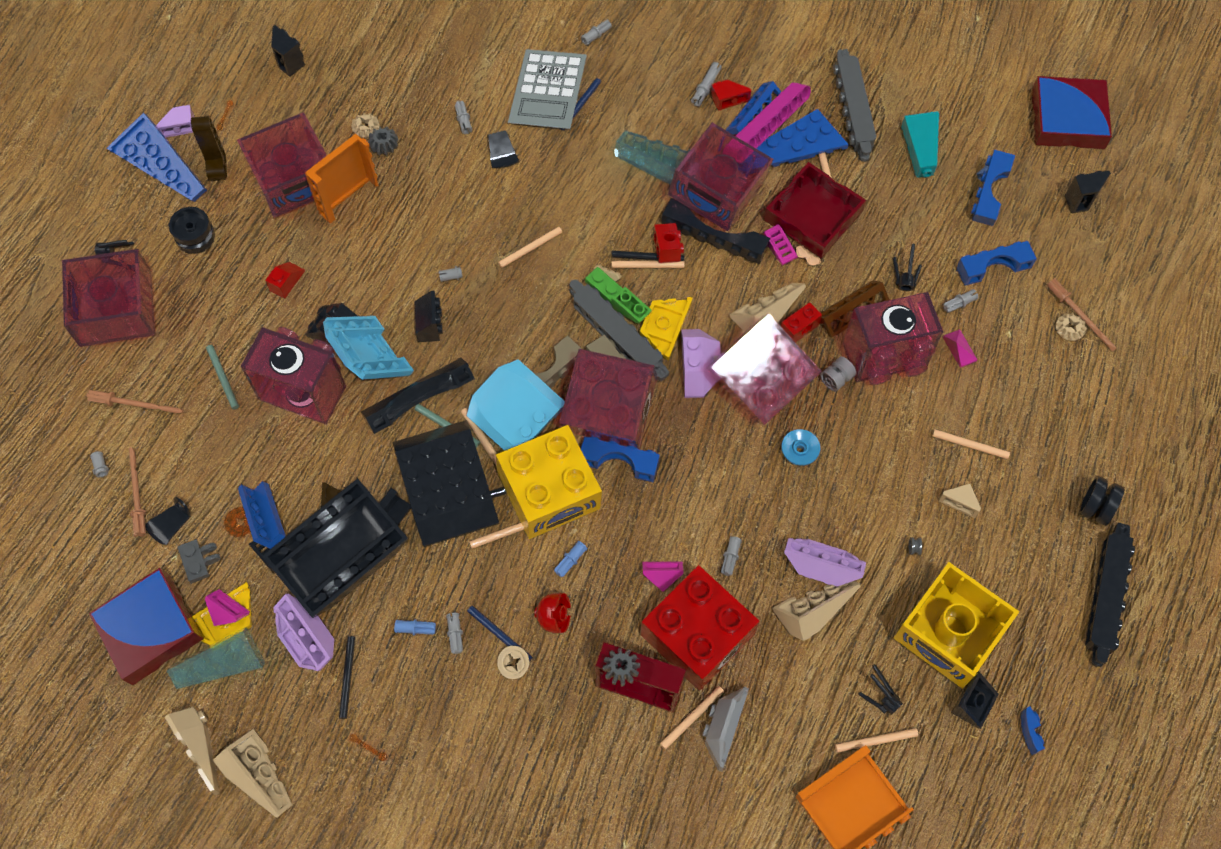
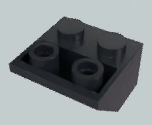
(286, 51)
(1085, 190)
(428, 318)
(316, 327)

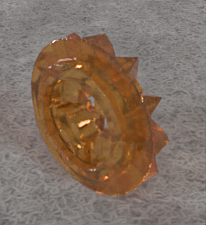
(230, 523)

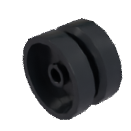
(191, 230)
(1101, 500)

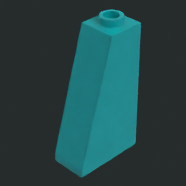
(922, 141)

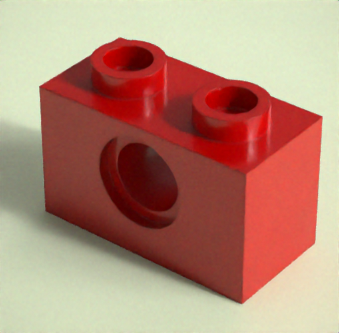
(668, 243)
(802, 322)

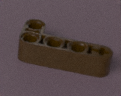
(210, 147)

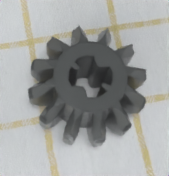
(383, 141)
(620, 674)

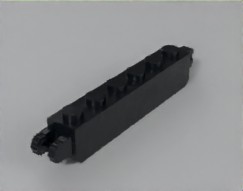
(1109, 594)

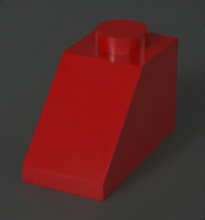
(729, 94)
(284, 278)

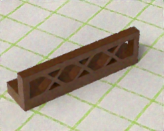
(848, 303)

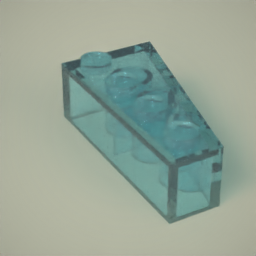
(650, 155)
(222, 659)

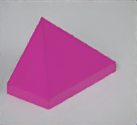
(960, 348)
(662, 573)
(224, 608)

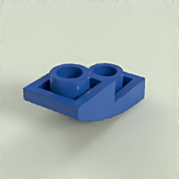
(1030, 722)

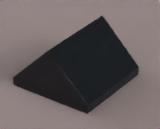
(975, 701)

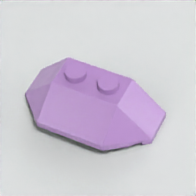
(697, 355)
(824, 562)
(302, 635)

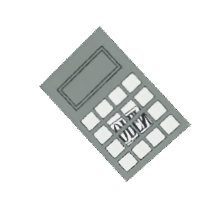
(547, 89)

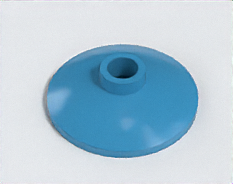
(800, 439)

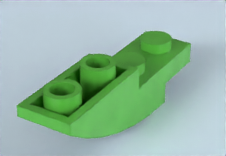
(620, 298)

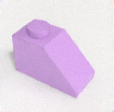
(176, 121)

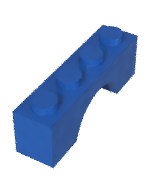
(988, 207)
(1016, 256)
(642, 462)

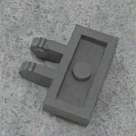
(194, 561)

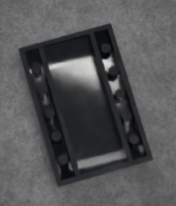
(445, 483)
(336, 549)

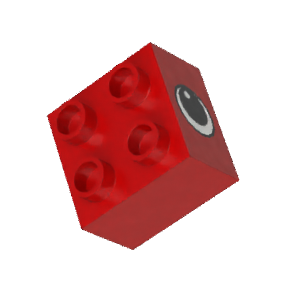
(699, 627)

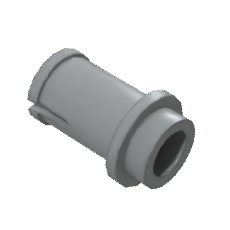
(450, 274)
(100, 468)

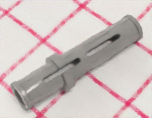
(704, 88)

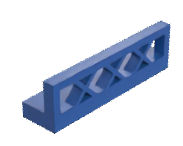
(753, 105)
(262, 514)

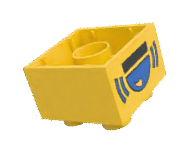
(548, 481)
(956, 625)

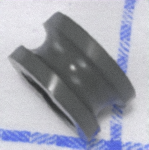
(915, 546)

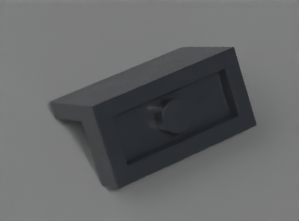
(395, 506)

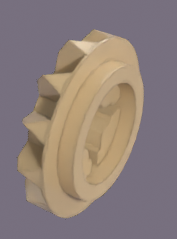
(362, 130)
(1068, 332)
(505, 658)

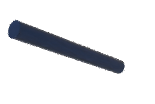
(585, 97)
(493, 628)

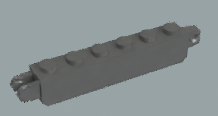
(855, 104)
(612, 324)

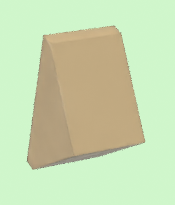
(962, 499)

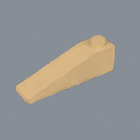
(774, 305)
(811, 613)
(192, 731)
(250, 769)

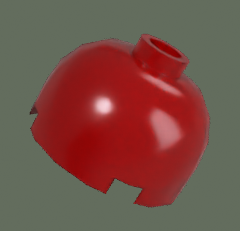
(552, 613)

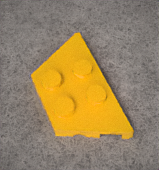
(665, 323)
(216, 633)

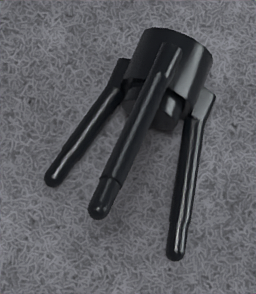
(108, 247)
(907, 281)
(890, 701)

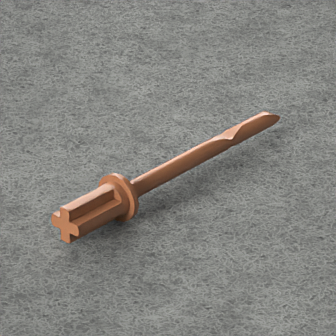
(1064, 295)
(110, 399)
(137, 514)

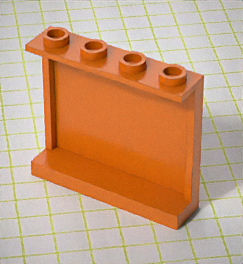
(341, 175)
(854, 803)

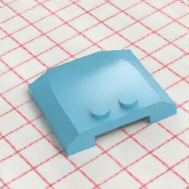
(363, 348)
(513, 405)

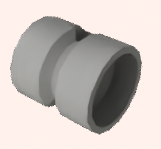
(838, 373)

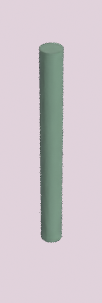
(222, 377)
(437, 419)

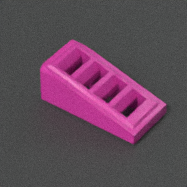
(776, 234)

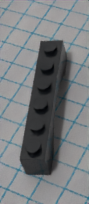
(747, 245)
(442, 380)

